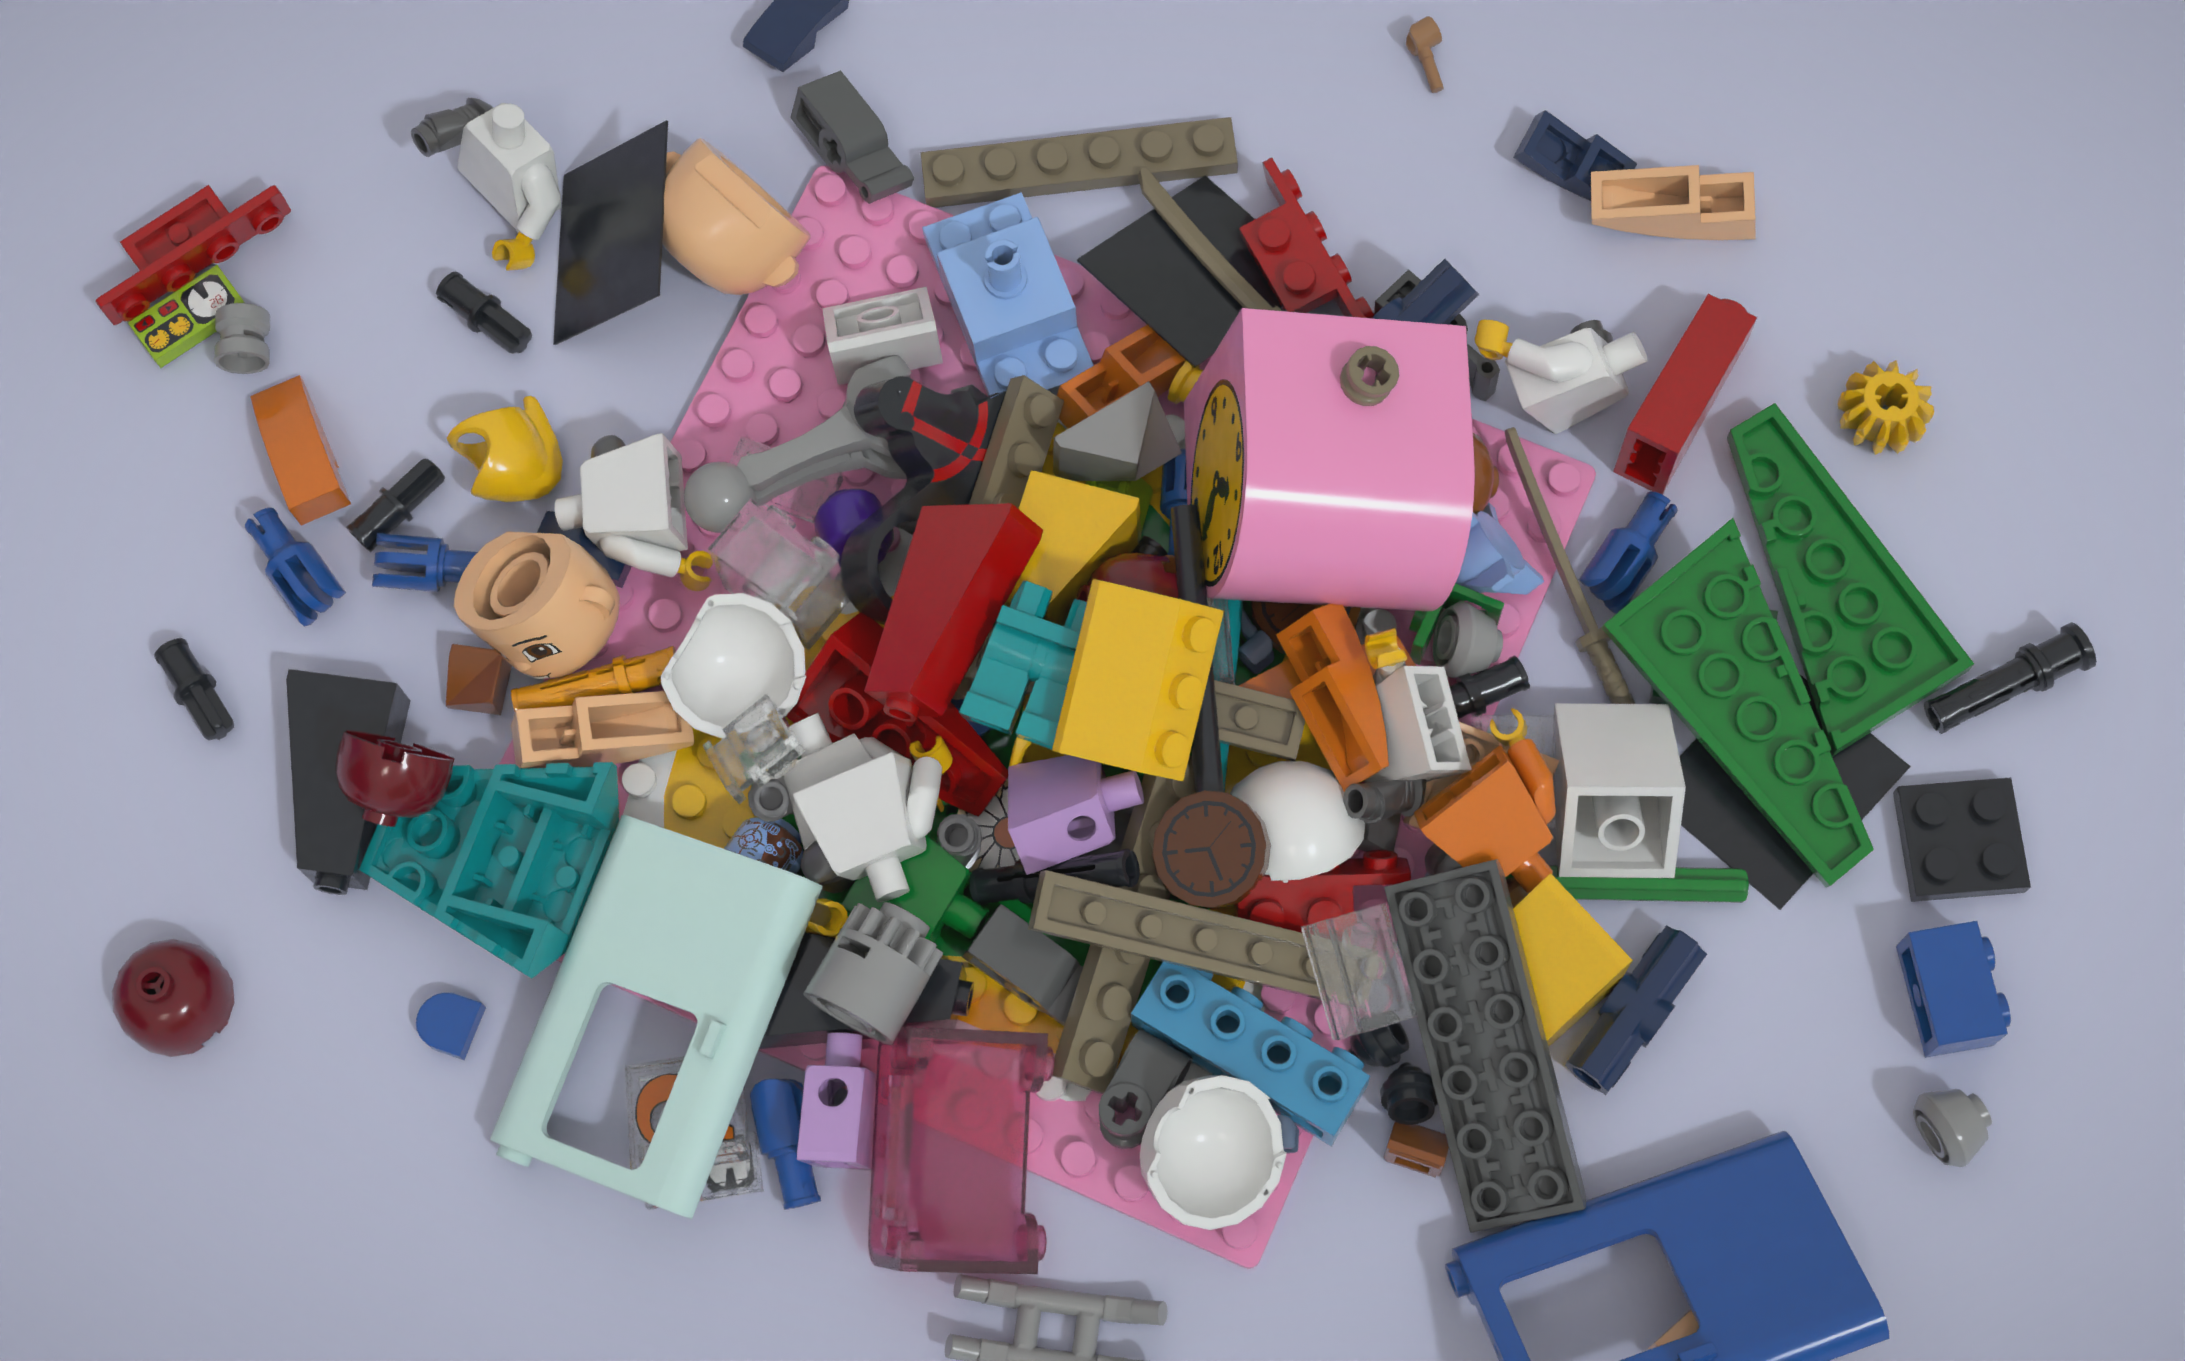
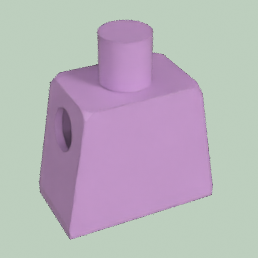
(1065, 808)
(841, 1133)

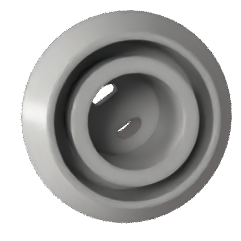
(1466, 640)
(1952, 1124)

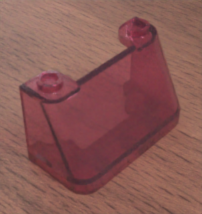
(955, 1151)

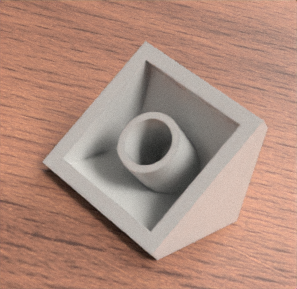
(882, 328)

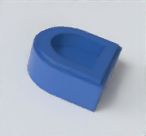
(449, 1023)

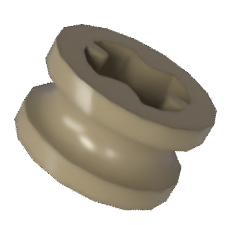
(1385, 379)

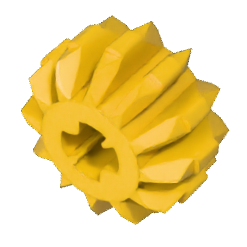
(1900, 422)

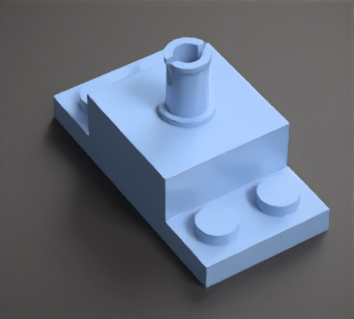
(1008, 295)

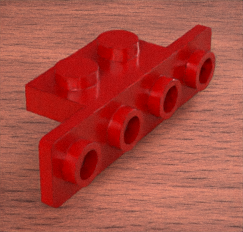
(185, 243)
(1292, 253)
(1321, 895)

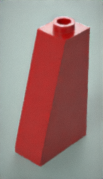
(1684, 393)
(947, 602)

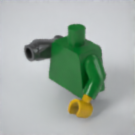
(935, 884)

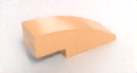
(1675, 203)
(599, 730)

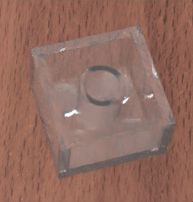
(775, 563)

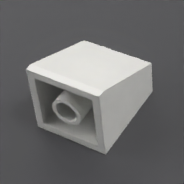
(1617, 791)

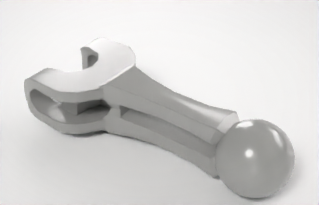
(838, 445)

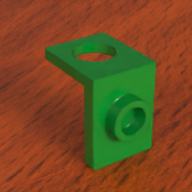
(1425, 621)

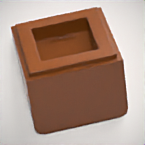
(1417, 1149)

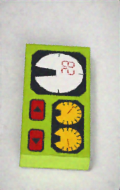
(184, 316)

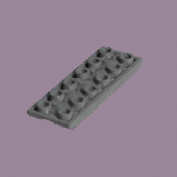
(1486, 1047)

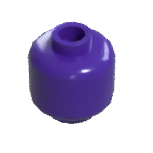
(843, 514)

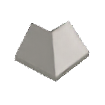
(1117, 441)

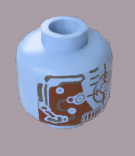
(768, 842)

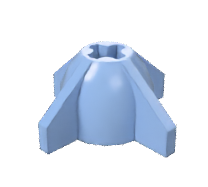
(1494, 560)

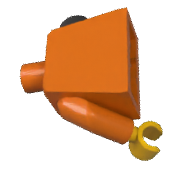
(1494, 812)

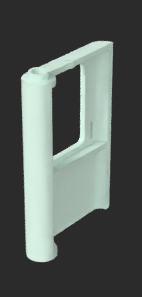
(693, 934)

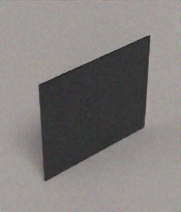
(611, 234)
(1166, 281)
(1741, 835)

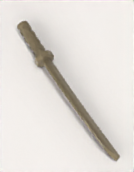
(1199, 244)
(1595, 639)

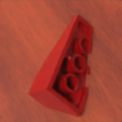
(836, 692)

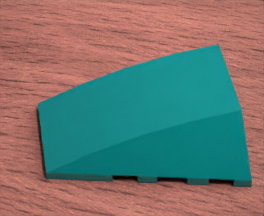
(505, 856)

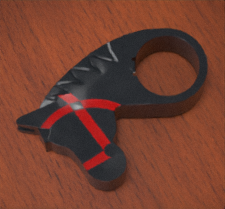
(941, 451)

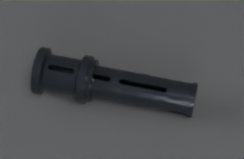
(2031, 669)

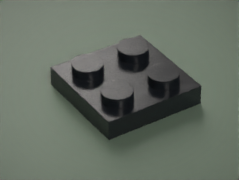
(1961, 839)

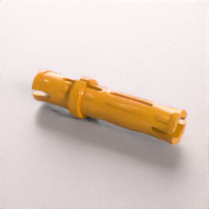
(618, 677)

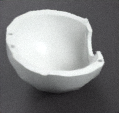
(732, 660)
(1302, 818)
(1212, 1151)

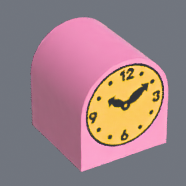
(1323, 493)

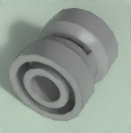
(242, 338)

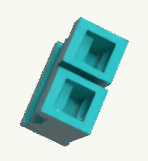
(1021, 652)

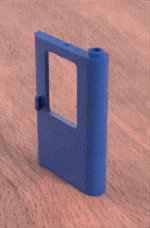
(1742, 1240)

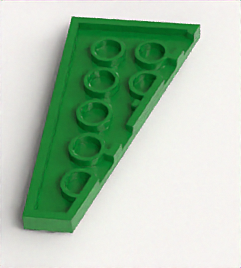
(1850, 607)
(1731, 679)

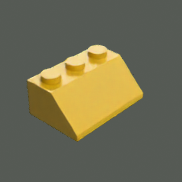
(1137, 680)

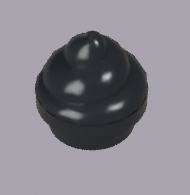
(1380, 1046)
(1409, 1095)

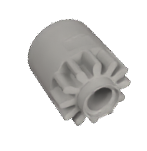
(875, 971)

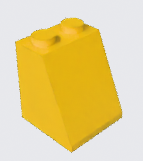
(1080, 532)
(1567, 956)

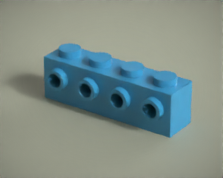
(1238, 1040)

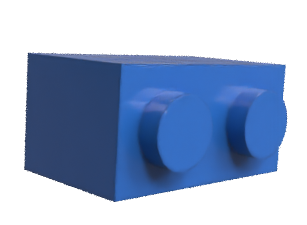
(1953, 988)

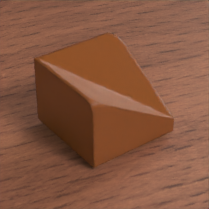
(476, 679)

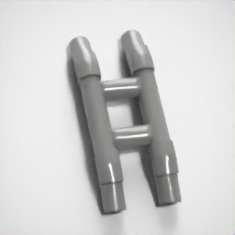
(1030, 1303)

